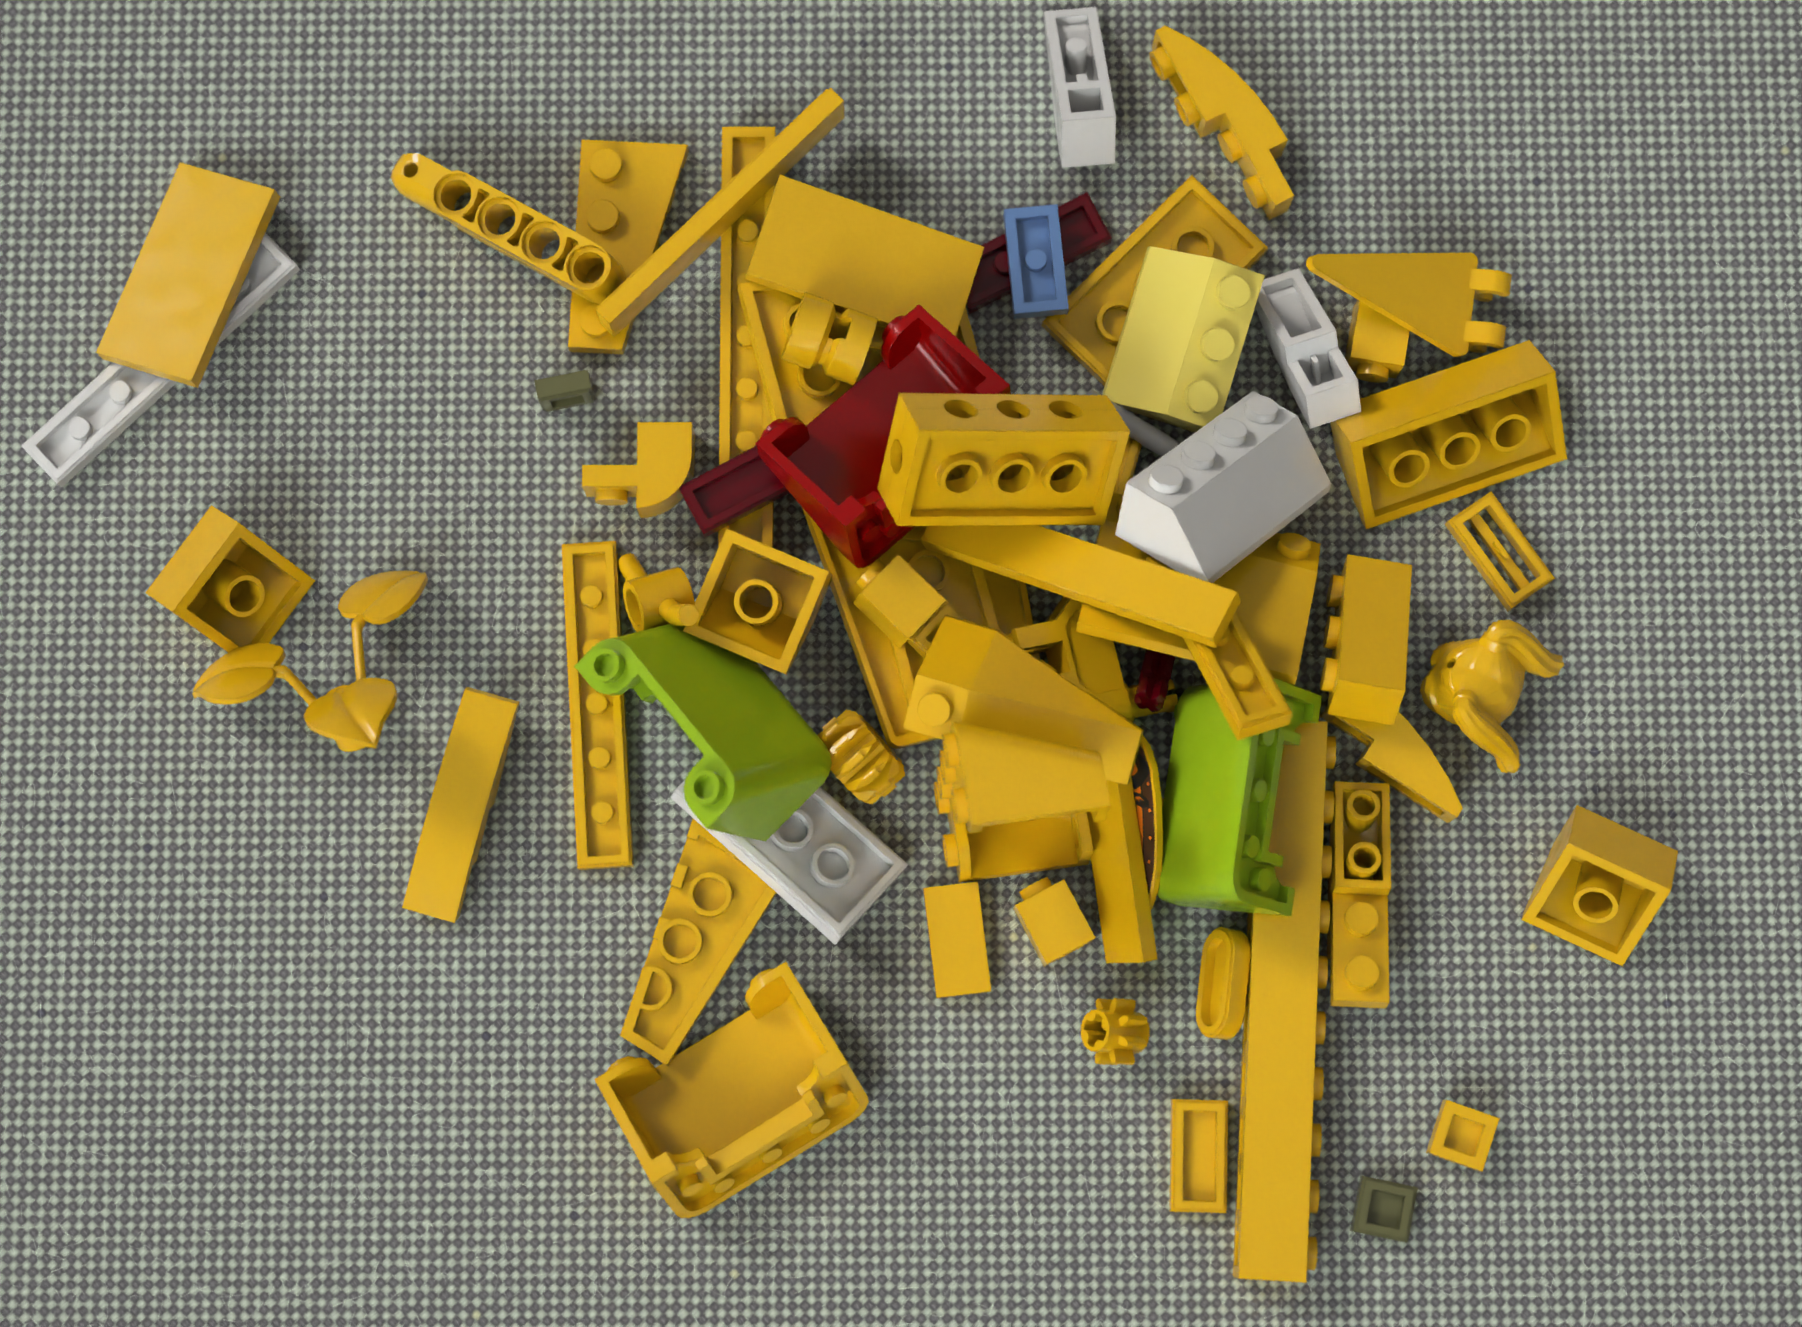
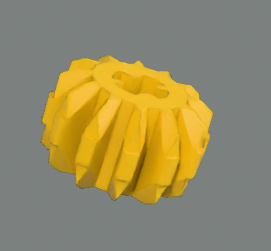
(861, 757)

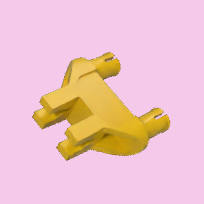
(1084, 659)

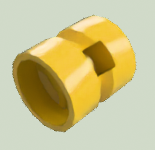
(829, 338)

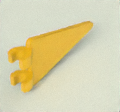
(1422, 293)

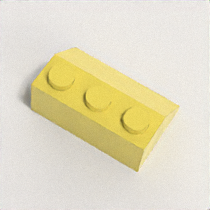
(1182, 337)

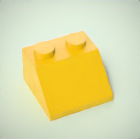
(230, 583)
(759, 601)
(1601, 885)

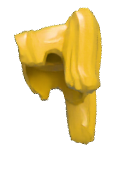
(1481, 682)

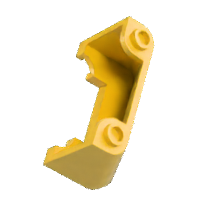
(735, 1098)

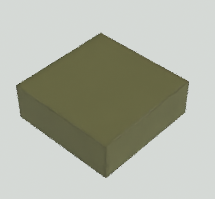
(565, 391)
(1384, 1209)

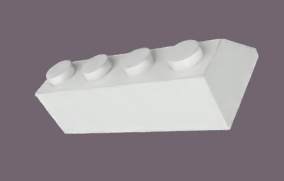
(1223, 489)

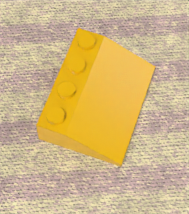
(1274, 593)

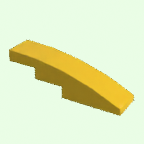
(460, 804)

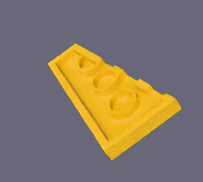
(622, 207)
(696, 940)

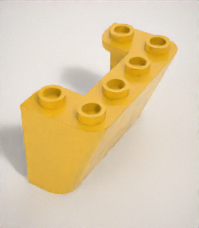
(1016, 802)

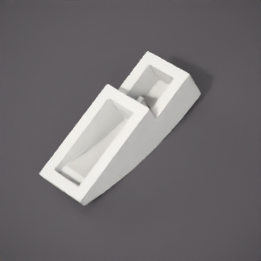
(1307, 349)

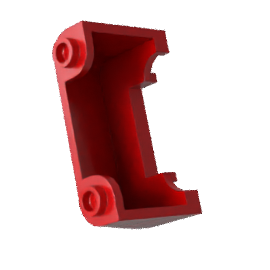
(840, 454)

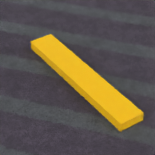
(721, 212)
(1093, 576)
(596, 718)

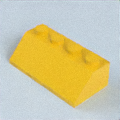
(1451, 433)

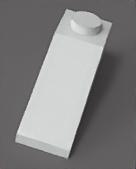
(1080, 88)

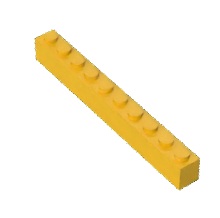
(1283, 1030)

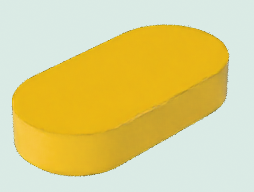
(1223, 983)

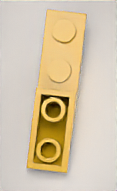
(1219, 99)
(1359, 895)

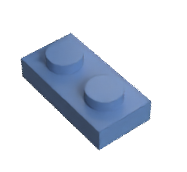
(1035, 261)

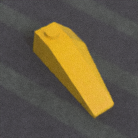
(992, 683)

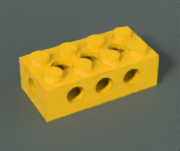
(1002, 459)

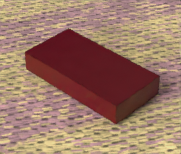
(731, 491)

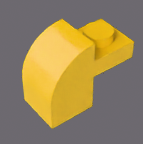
(662, 466)

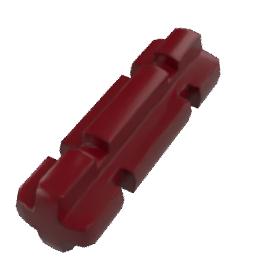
(1154, 680)

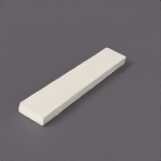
(124, 394)

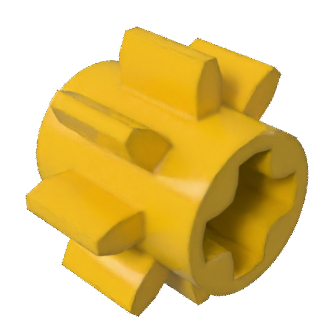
(1115, 1031)

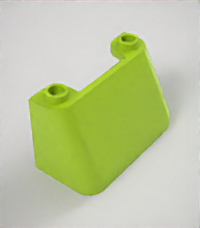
(754, 743)
(1224, 806)

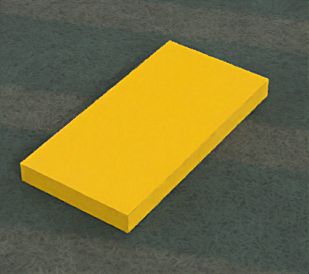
(1185, 222)
(861, 257)
(188, 274)

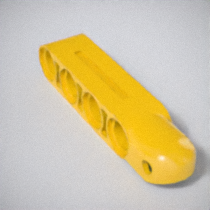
(440, 188)

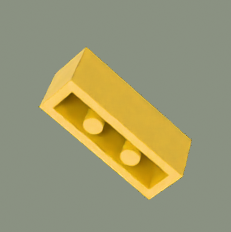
(1367, 639)

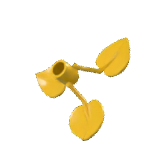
(349, 712)

